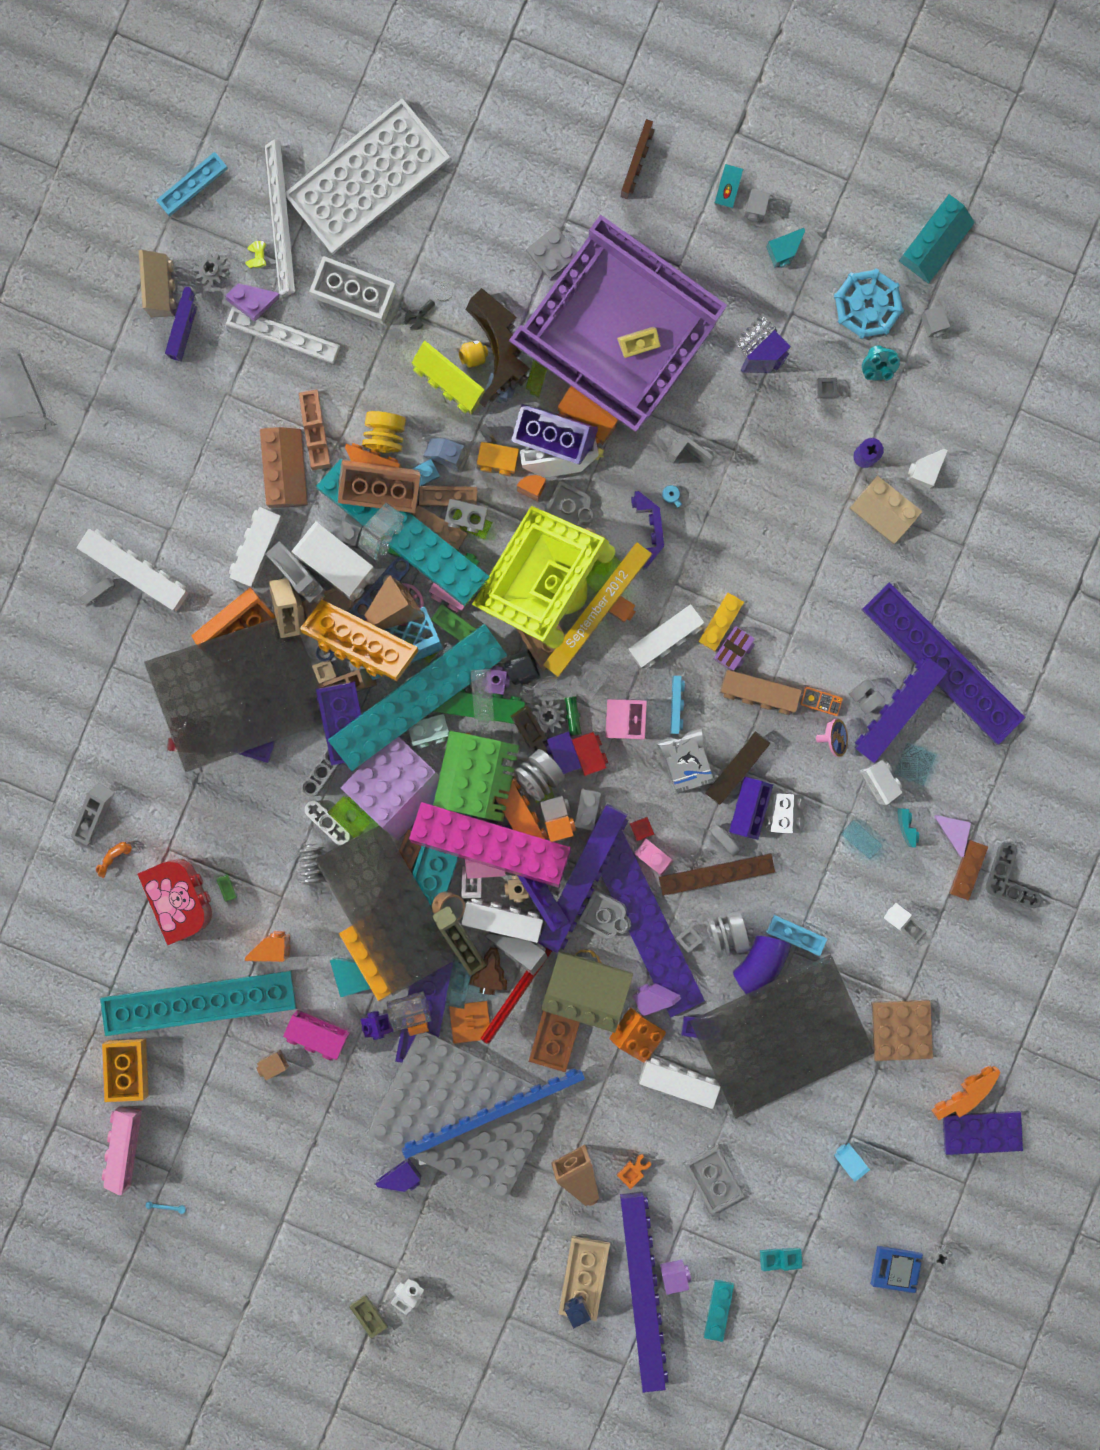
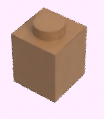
(272, 1065)

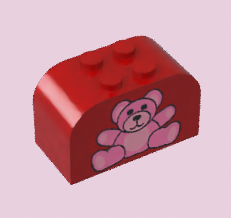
(177, 899)

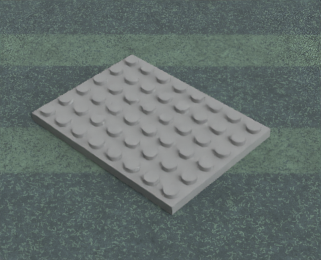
(442, 1086)

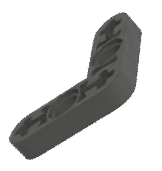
(1004, 886)

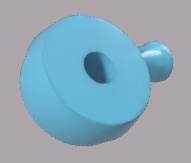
(672, 499)

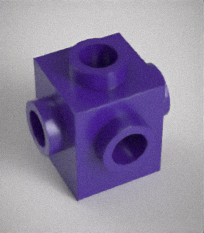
(376, 1025)

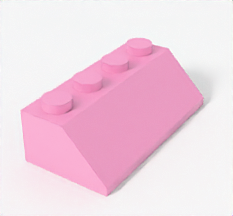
(122, 1149)

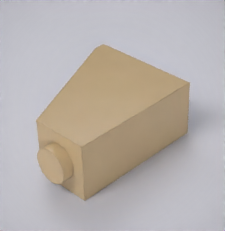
(284, 607)

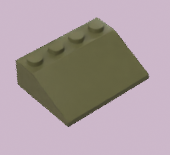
(587, 991)

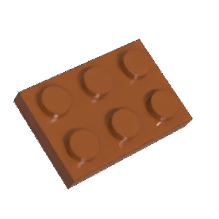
(554, 1041)

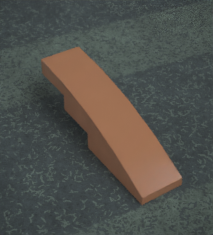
(314, 429)

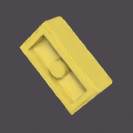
(639, 342)

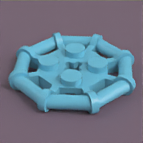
(879, 300)

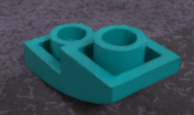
(909, 834)

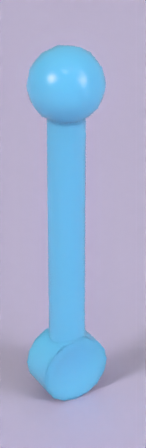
(181, 1209)

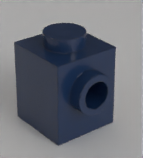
(577, 1311)

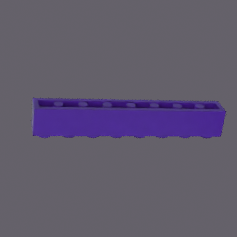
(584, 873)

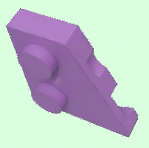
(251, 300)

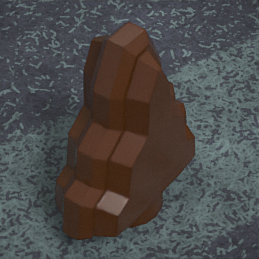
(491, 976)

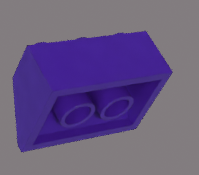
(767, 355)

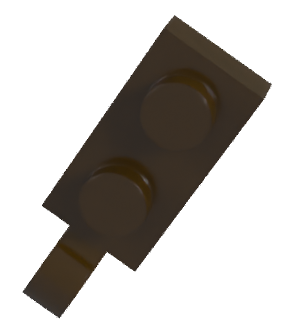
(529, 728)

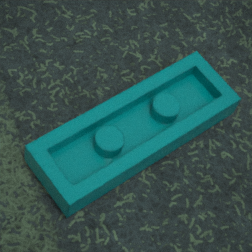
(718, 1310)

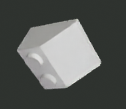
(881, 782)

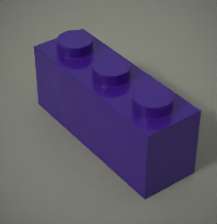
(751, 808)

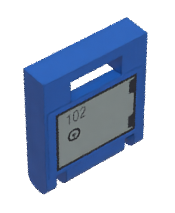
(901, 1269)

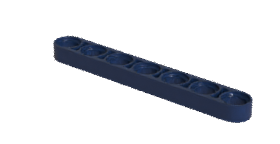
(366, 598)

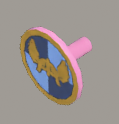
(836, 736)

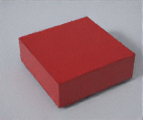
(642, 828)

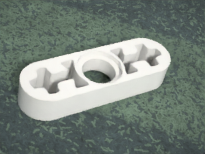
(313, 816)

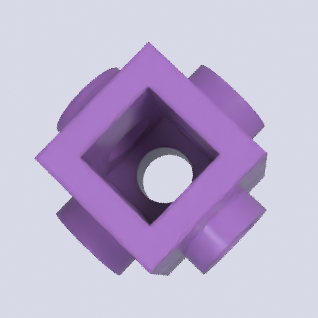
(499, 688)

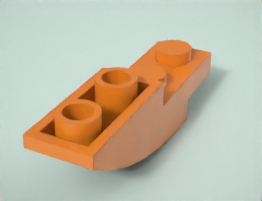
(974, 1092)

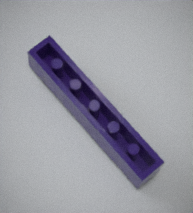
(900, 709)

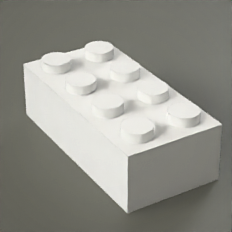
(353, 290)
(502, 920)

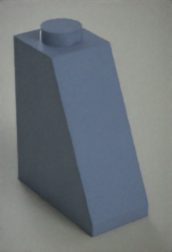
(445, 452)

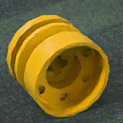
(383, 436)

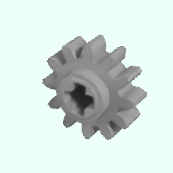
(204, 273)
(552, 722)

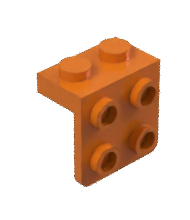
(637, 1035)

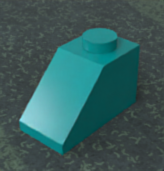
(784, 248)

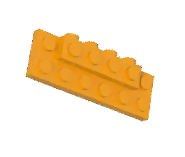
(358, 641)

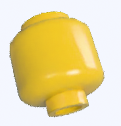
(473, 354)

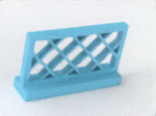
(425, 646)

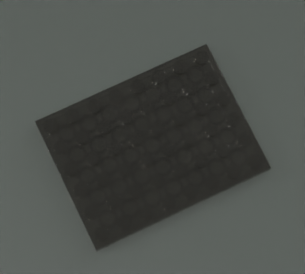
(235, 693)
(782, 1036)

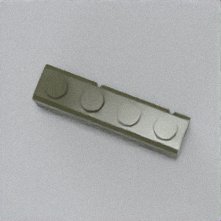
(459, 940)

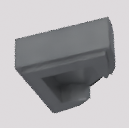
(487, 434)

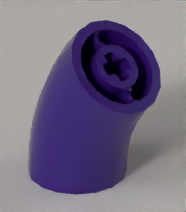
(762, 963)

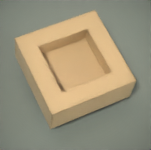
(324, 671)

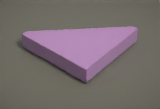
(955, 831)

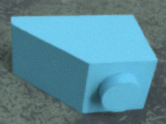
(851, 1162)

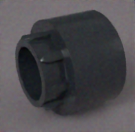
(522, 668)

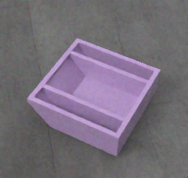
(393, 786)

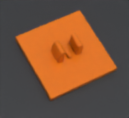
(470, 1022)

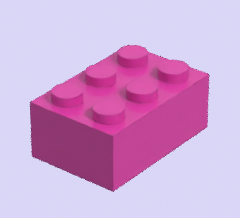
(316, 1035)

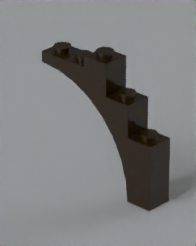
(498, 325)

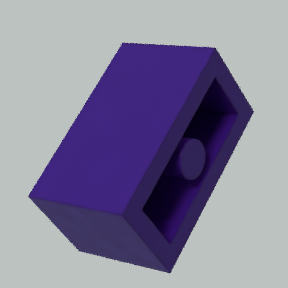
(563, 752)

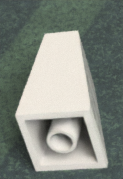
(334, 562)

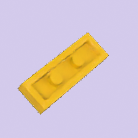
(721, 621)

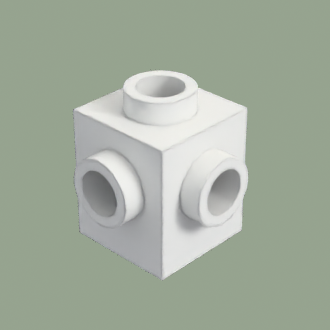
(407, 1296)

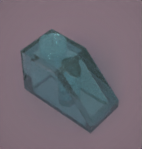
(458, 986)

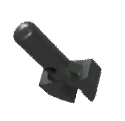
(418, 315)

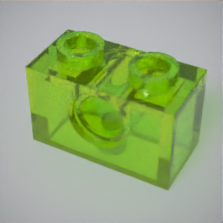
(339, 813)

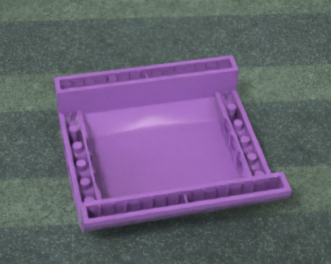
(608, 293)

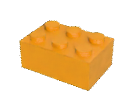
(125, 1070)

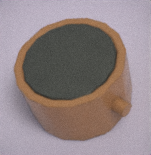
(450, 899)

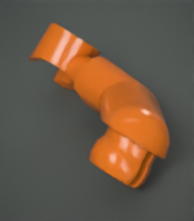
(112, 853)

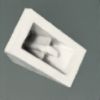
(471, 887)

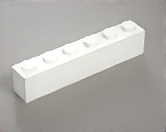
(131, 569)

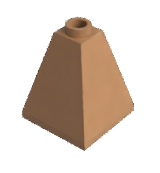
(392, 606)
(576, 1175)

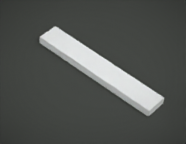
(284, 336)

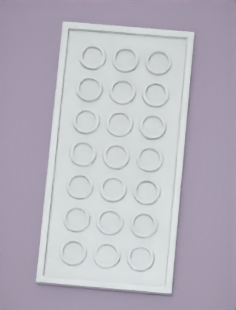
(367, 176)

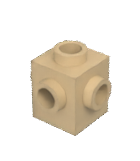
(510, 890)

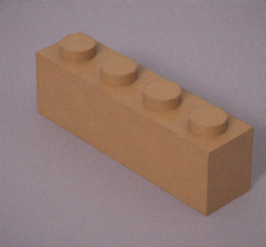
(760, 691)

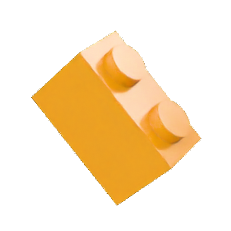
(497, 458)

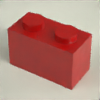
(589, 753)

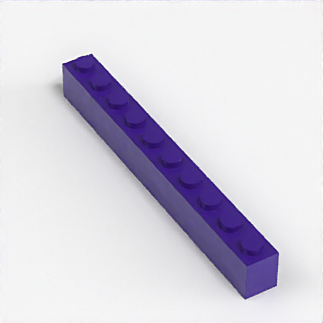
(642, 1292)

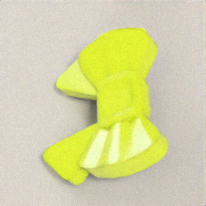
(258, 248)

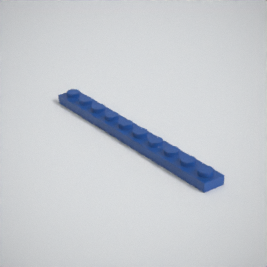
(484, 1115)

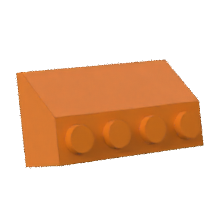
(241, 613)

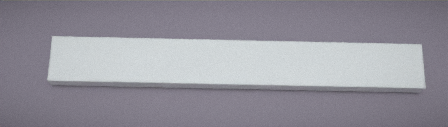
(279, 218)

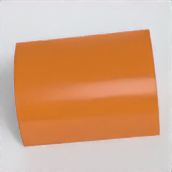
(532, 486)

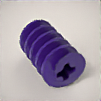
(875, 451)

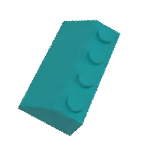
(938, 239)

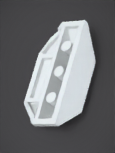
(548, 465)

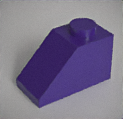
(401, 1177)

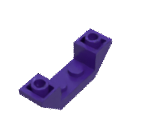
(643, 504)

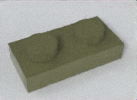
(368, 1316)

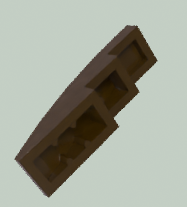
(737, 768)

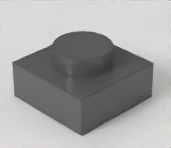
(827, 388)

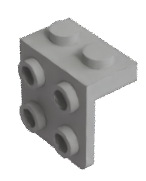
(690, 444)
(784, 813)

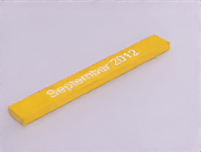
(598, 609)

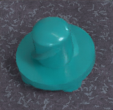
(880, 363)

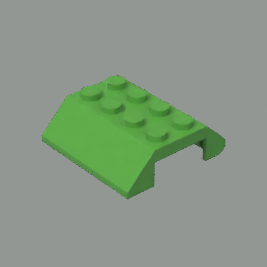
(474, 775)

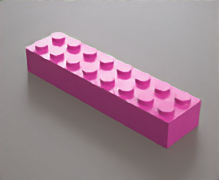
(490, 844)

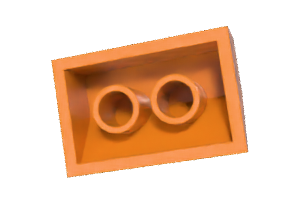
(581, 408)

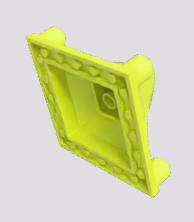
(542, 575)

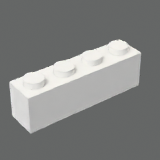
(257, 543)
(665, 636)
(679, 1083)

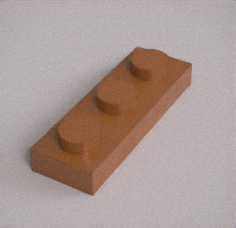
(968, 870)

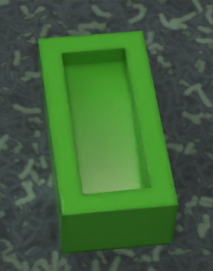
(226, 888)

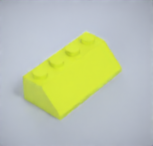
(448, 378)

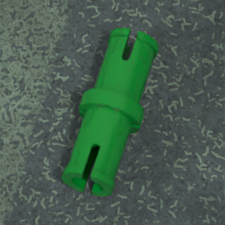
(573, 716)

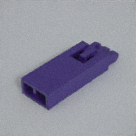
(181, 326)

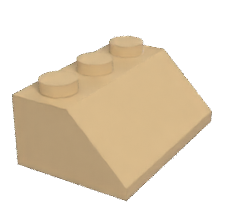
(157, 284)
(885, 509)

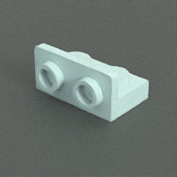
(429, 730)

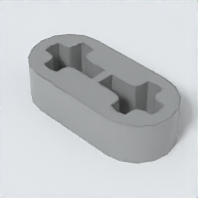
(97, 592)
(725, 841)

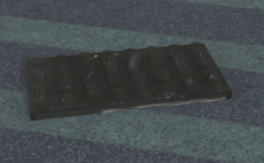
(386, 908)

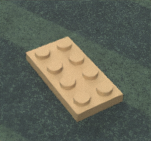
(585, 1273)

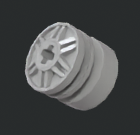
(539, 774)
(728, 934)

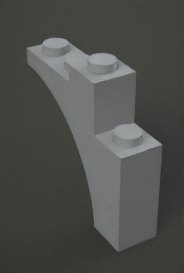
(296, 573)

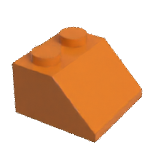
(272, 948)

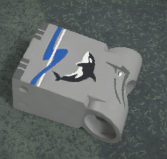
(686, 761)

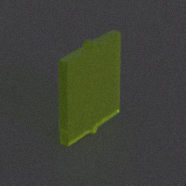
(536, 378)

